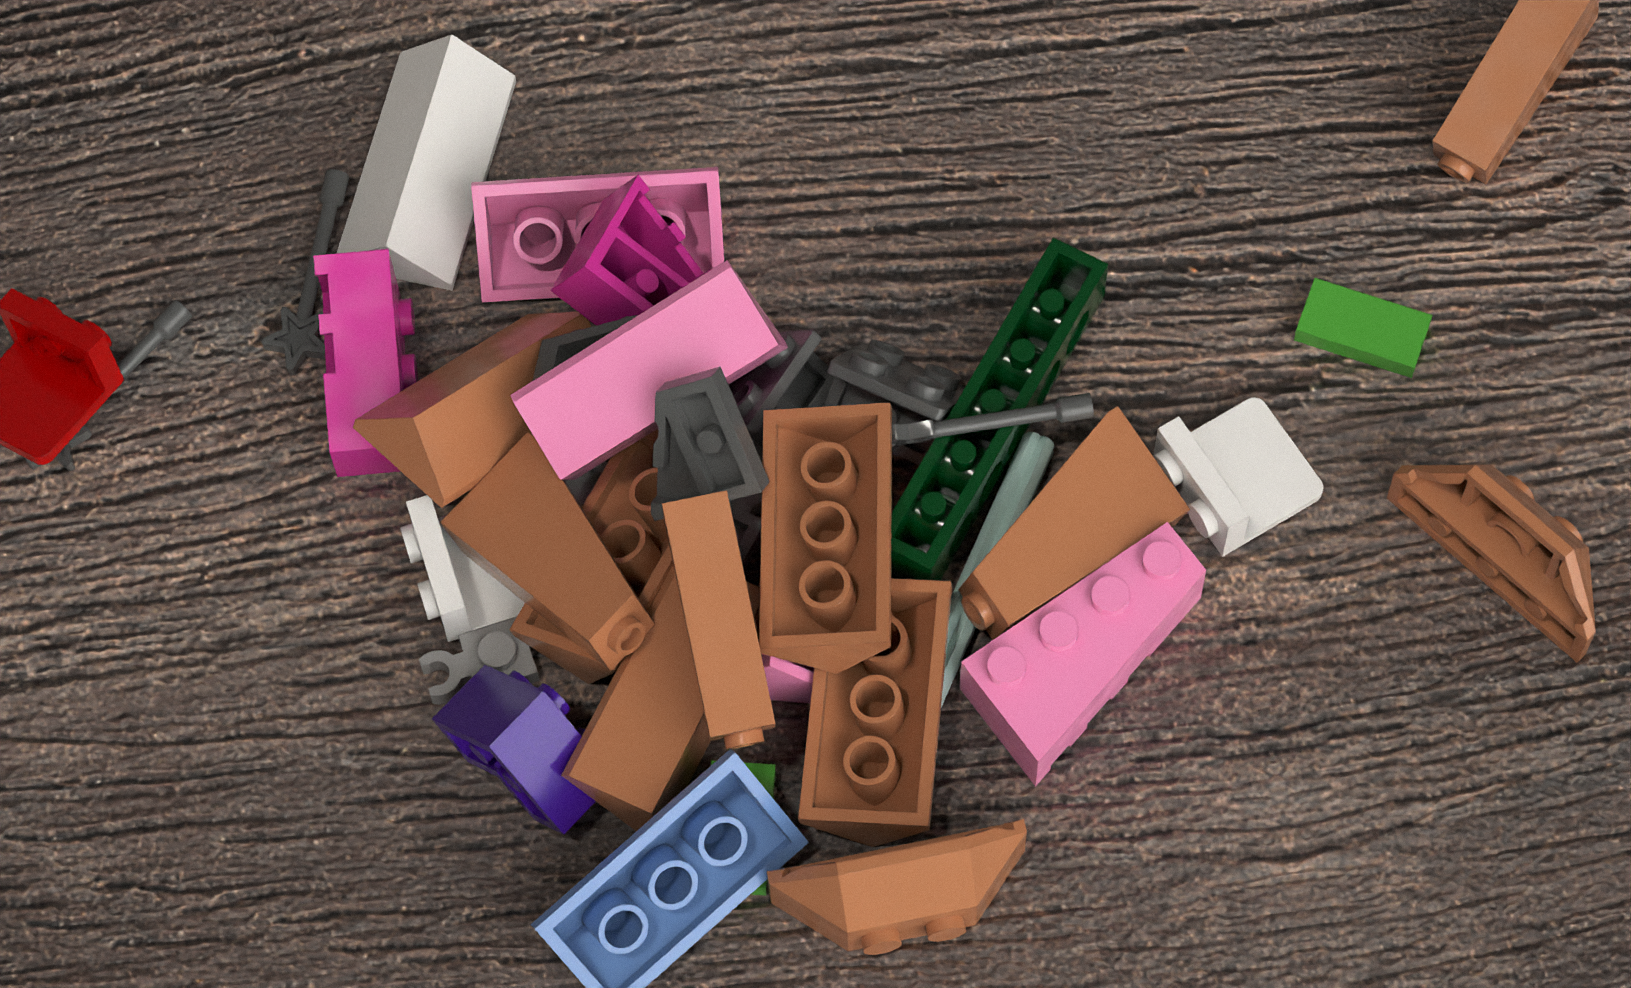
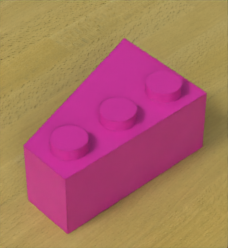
(625, 259)
(363, 350)

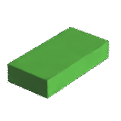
(1363, 327)

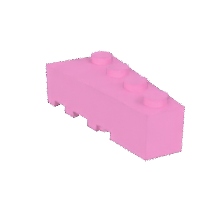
(1076, 652)

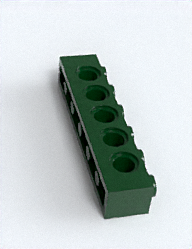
(1012, 375)

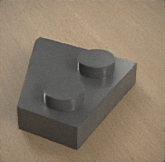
(702, 442)

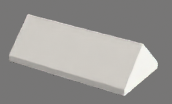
(424, 155)

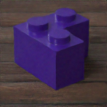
(521, 739)

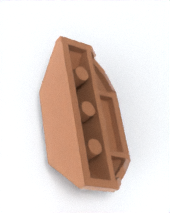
(1507, 543)
(901, 890)

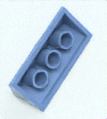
(671, 879)

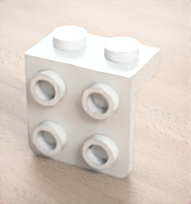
(1237, 473)
(456, 586)

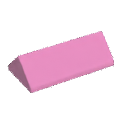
(535, 223)
(608, 390)

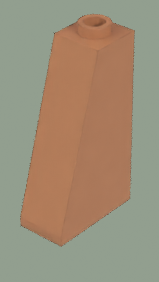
(1510, 84)
(1082, 519)
(545, 550)
(719, 619)

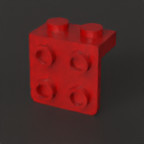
(50, 376)

